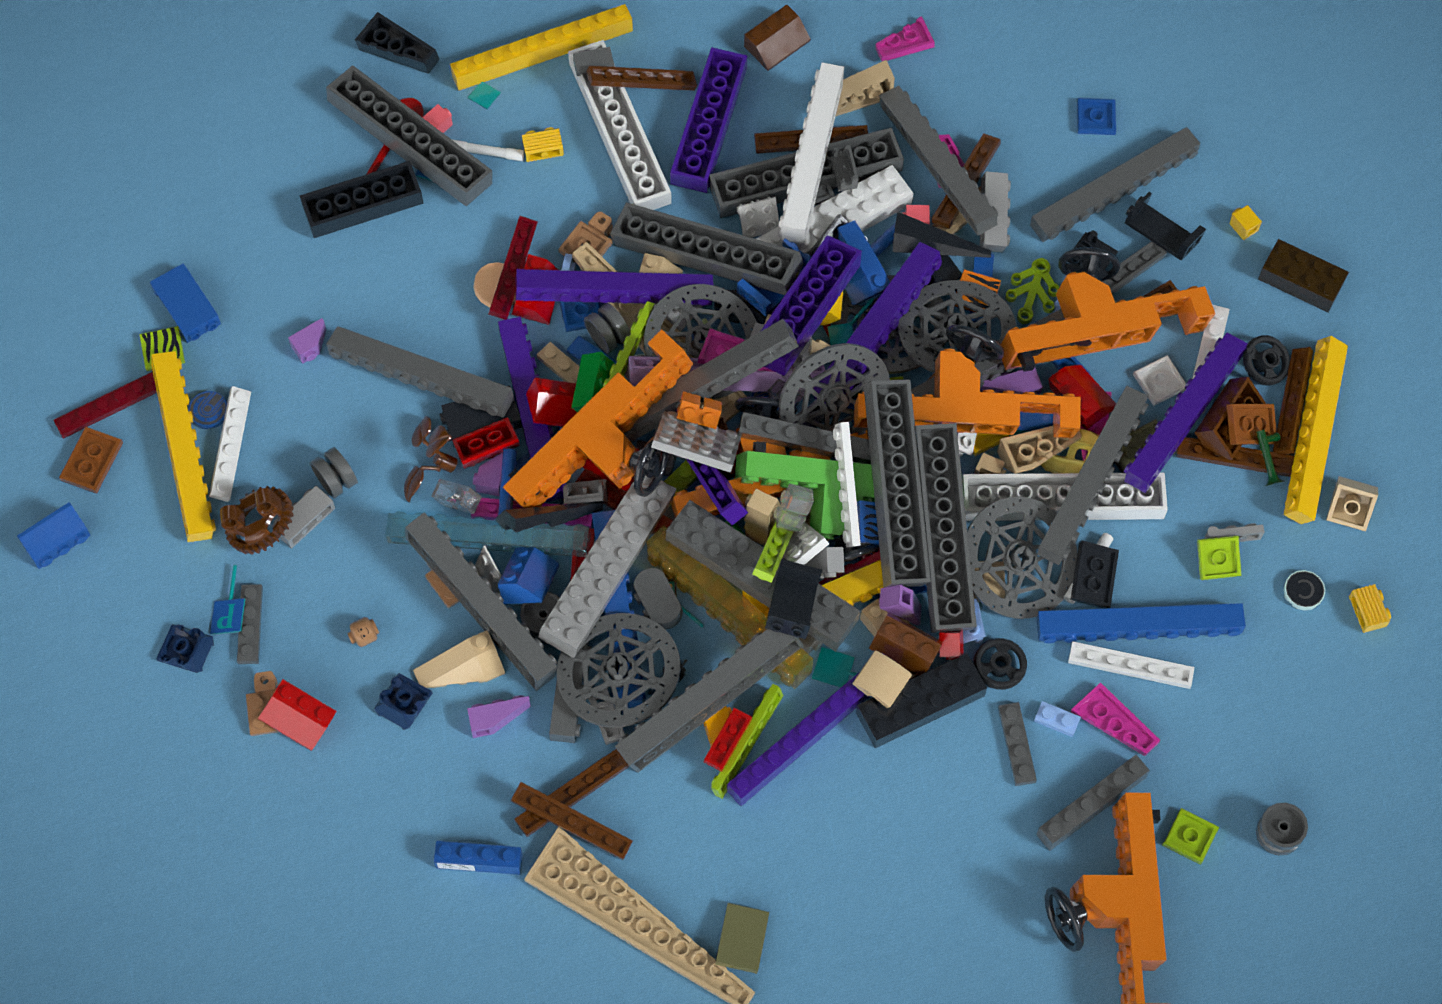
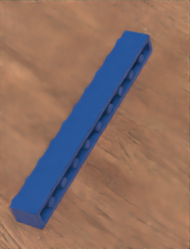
(620, 604)
(1140, 622)

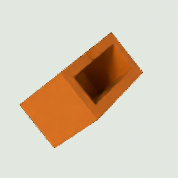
(689, 410)

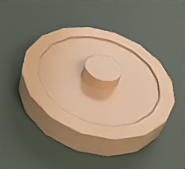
(486, 282)

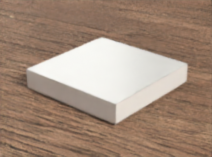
(1160, 380)

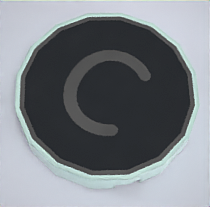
(1304, 590)

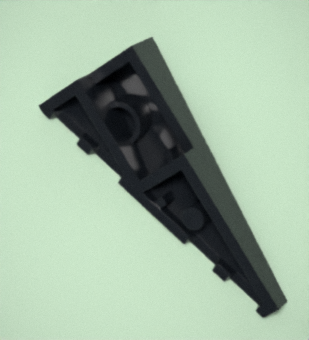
(911, 231)
(525, 518)

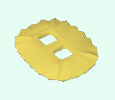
(1069, 464)

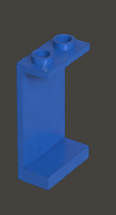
(763, 299)
(185, 302)

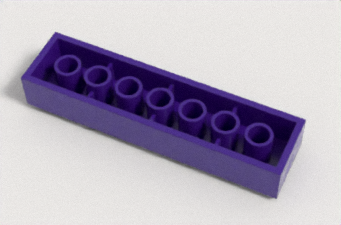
(708, 120)
(814, 295)

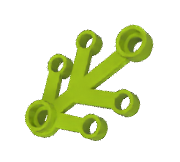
(1033, 287)

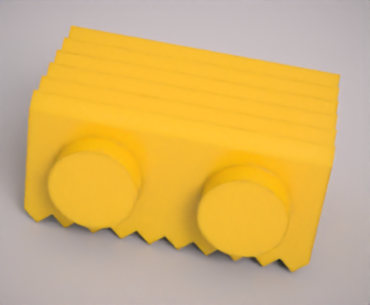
(542, 144)
(1370, 608)

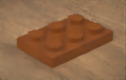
(1247, 419)
(91, 460)

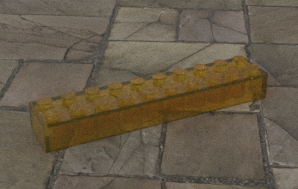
(721, 602)

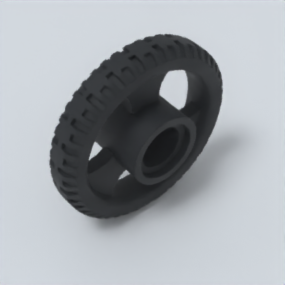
(1273, 357)
(1002, 646)

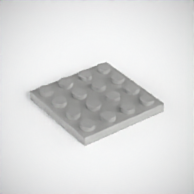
(696, 442)

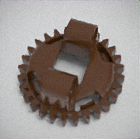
(268, 503)

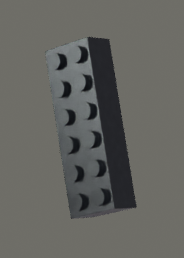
(361, 199)
(923, 701)

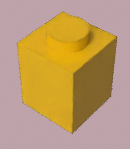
(1245, 222)

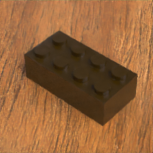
(1303, 275)

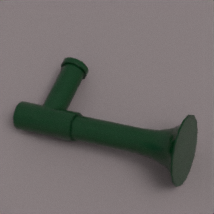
(1263, 440)

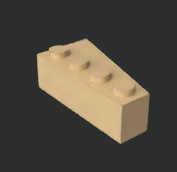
(865, 87)
(760, 516)

